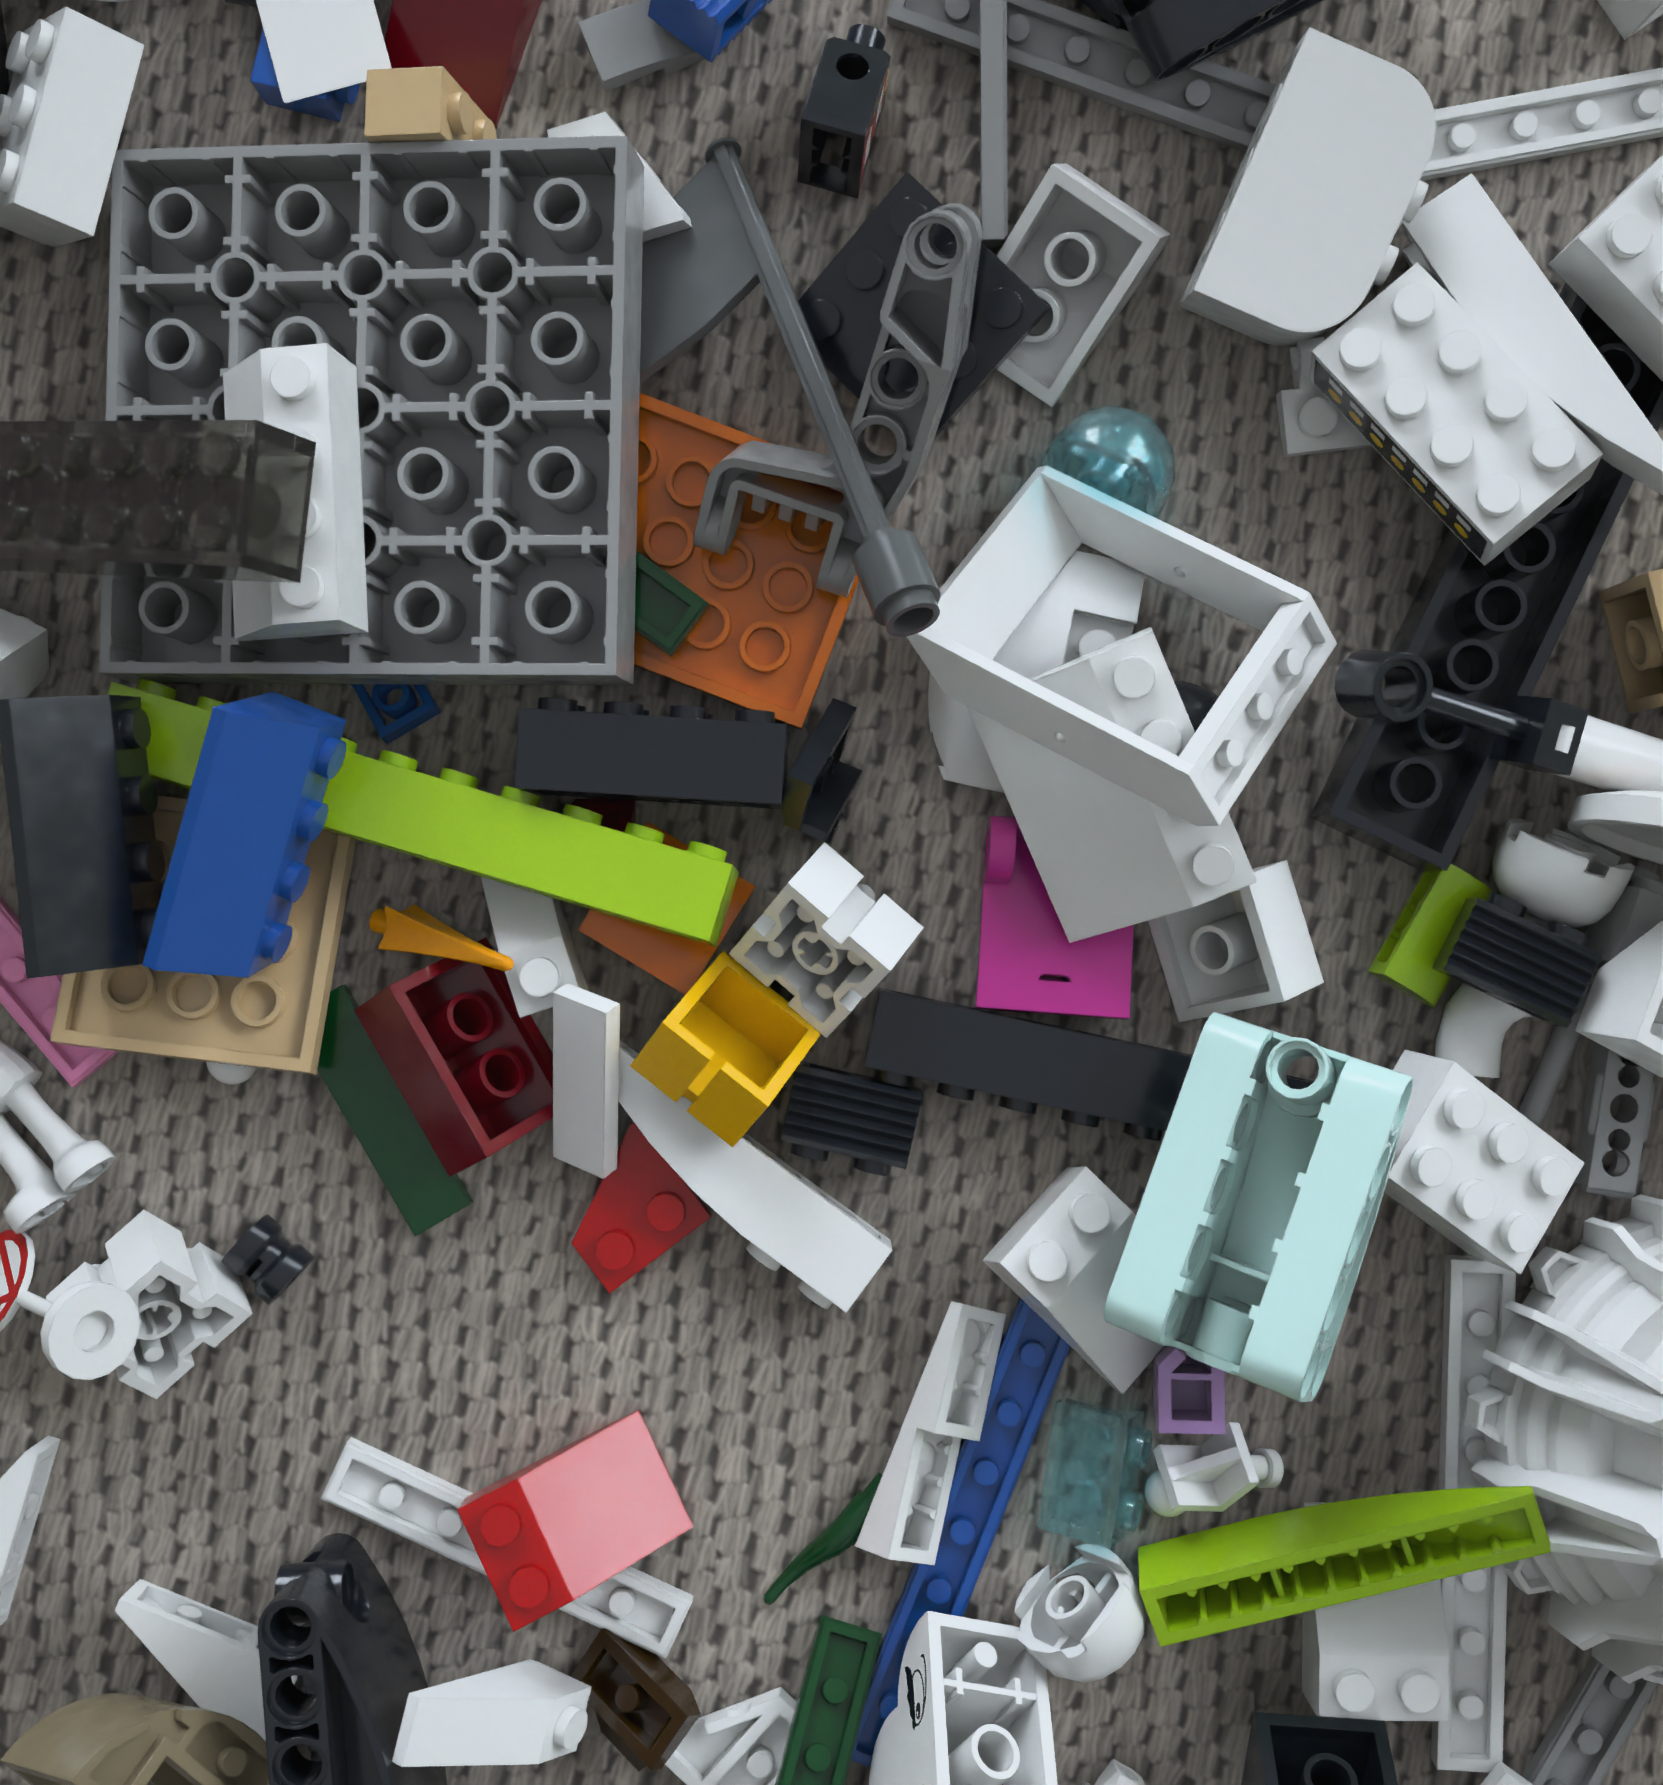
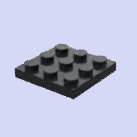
(849, 294)

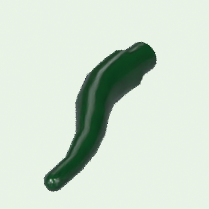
(830, 1543)

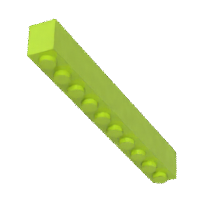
(483, 832)

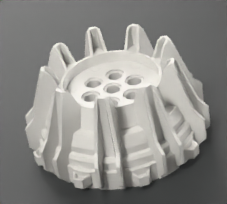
(1582, 1424)

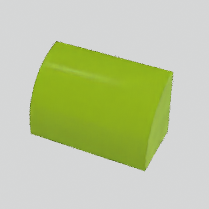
(1421, 932)

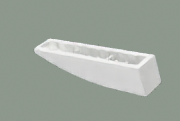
(1498, 283)
(759, 1196)

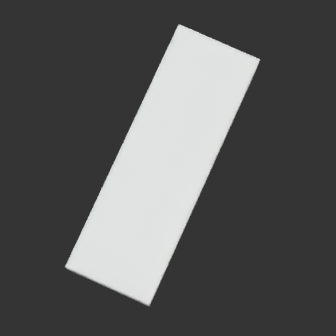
(585, 1079)

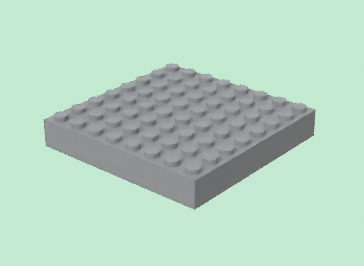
(493, 385)

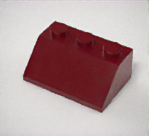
(462, 1058)

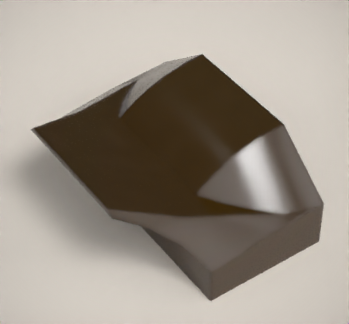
(636, 1700)

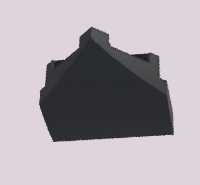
(818, 779)

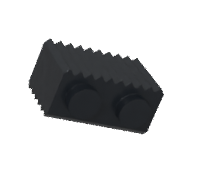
(1518, 960)
(851, 1118)

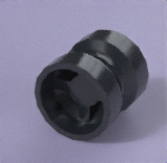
(267, 1259)

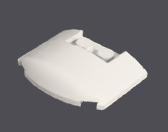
(1081, 611)

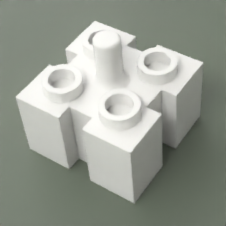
(826, 940)
(180, 1298)

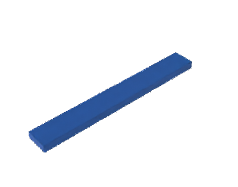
(979, 1494)

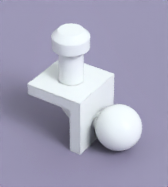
(1209, 1474)

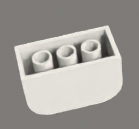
(1317, 196)

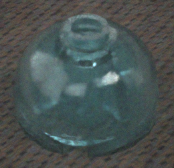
(1118, 455)

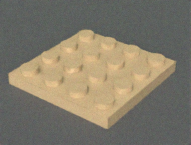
(249, 1022)

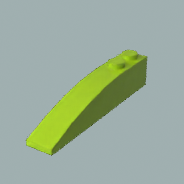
(1331, 1556)

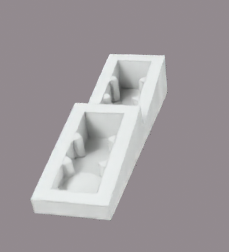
(946, 1407)

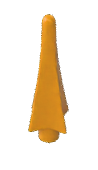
(421, 933)

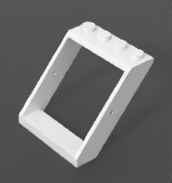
(1017, 564)

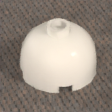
(1557, 875)
(1078, 1628)

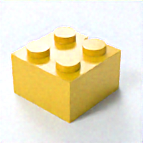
(726, 1049)

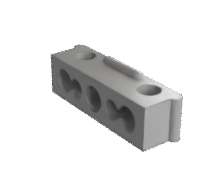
(1629, 1125)

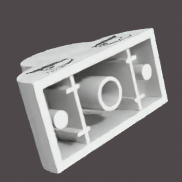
(967, 1710)

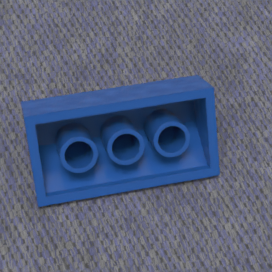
(246, 837)

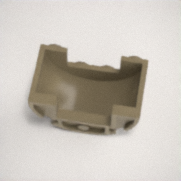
(138, 1742)

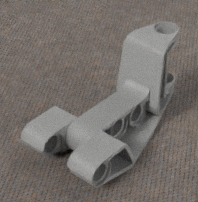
(922, 321)

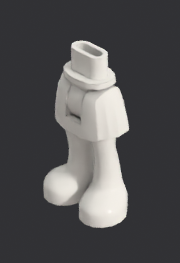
(75, 1160)

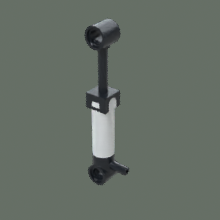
(1529, 731)

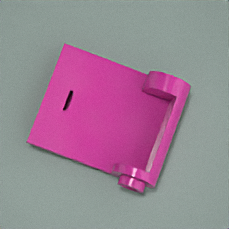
(1026, 941)

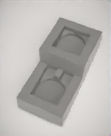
(632, 45)

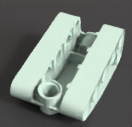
(1260, 1207)

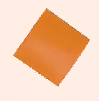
(660, 953)

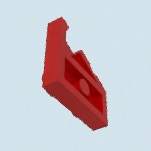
(636, 1213)

